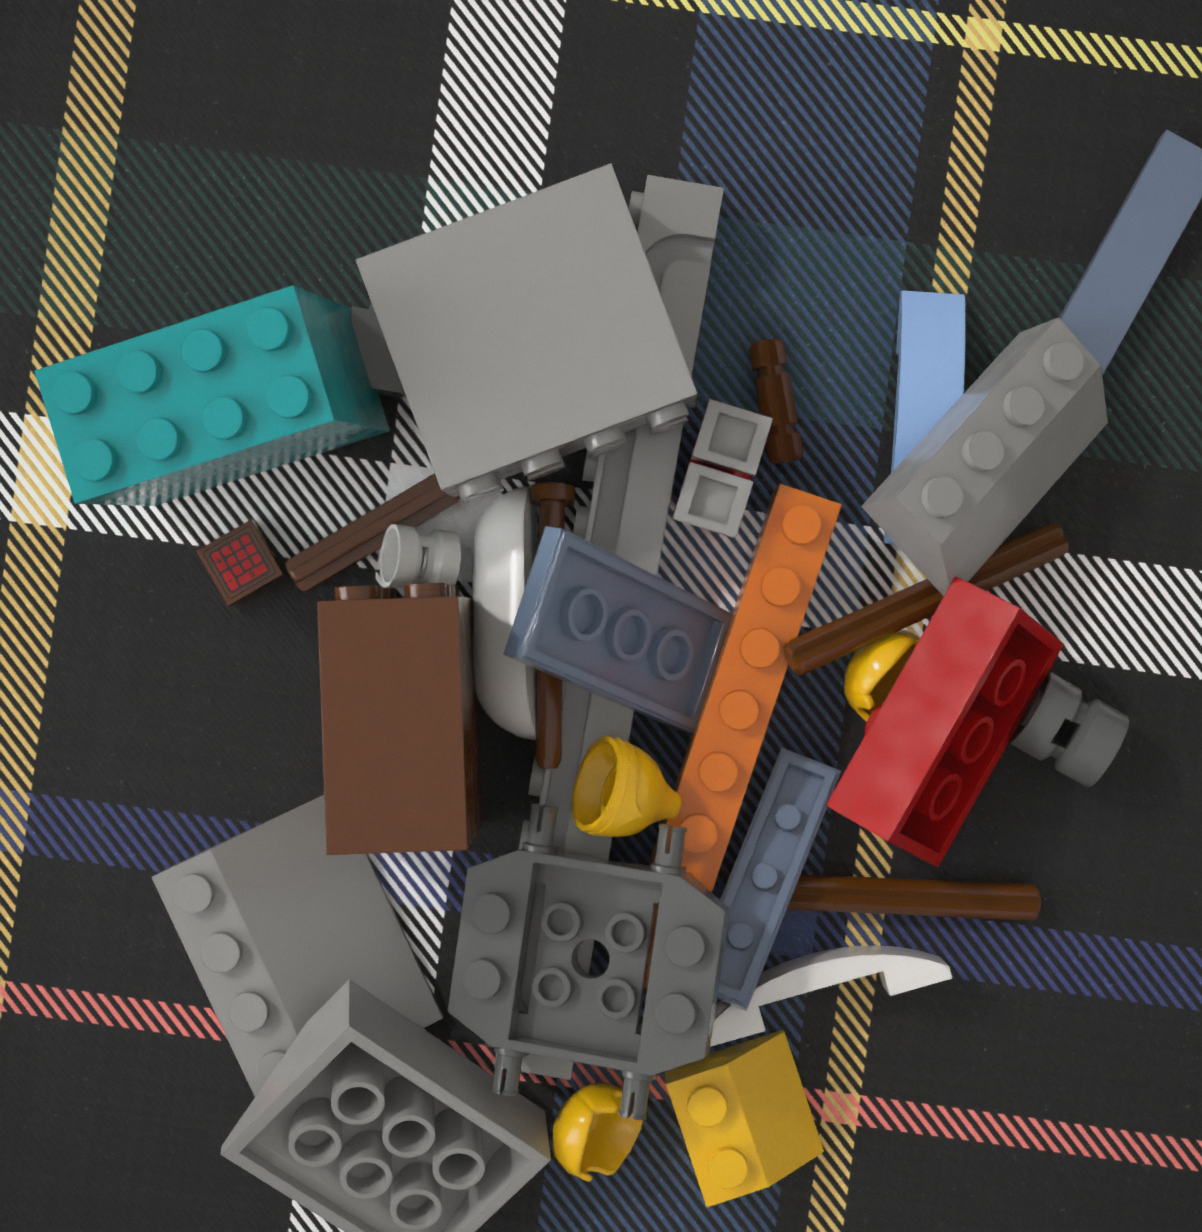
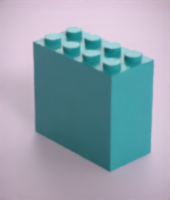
(210, 400)

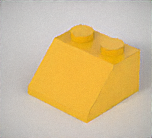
(743, 1117)

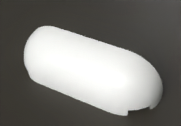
(501, 564)

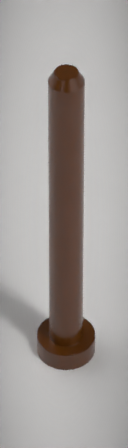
(552, 500)

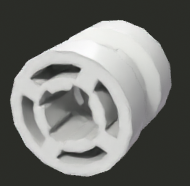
(419, 558)

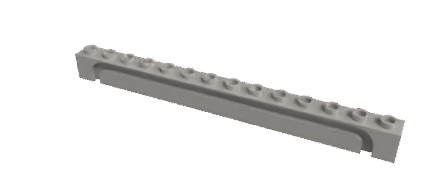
(627, 519)

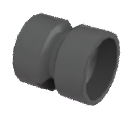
(1086, 743)

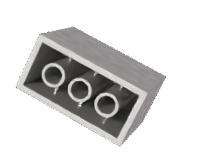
(529, 335)

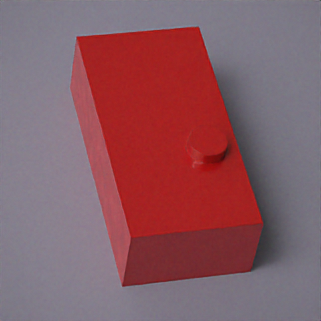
(945, 721)

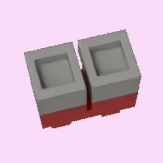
(721, 468)

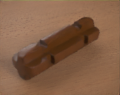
(776, 400)

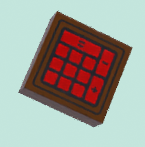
(240, 562)

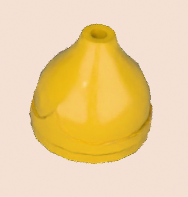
(620, 790)

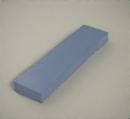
(1135, 247)
(770, 868)

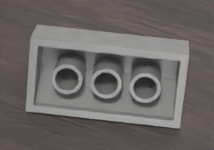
(993, 454)

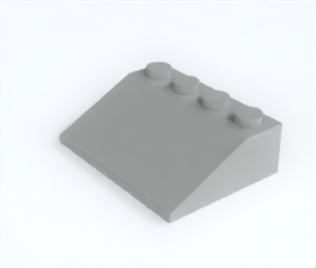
(284, 929)
(386, 1126)

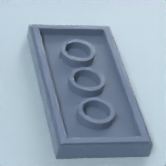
(617, 631)

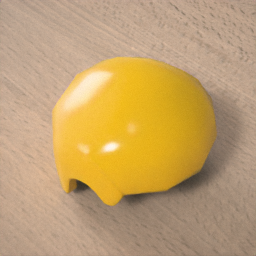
(876, 669)
(591, 1133)

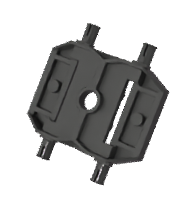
(581, 1013)

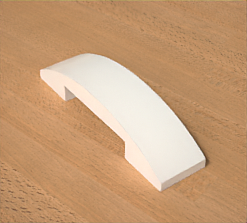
(898, 969)

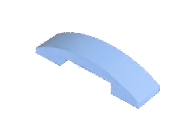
(928, 366)

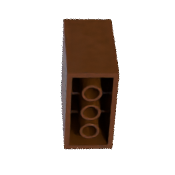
(399, 720)

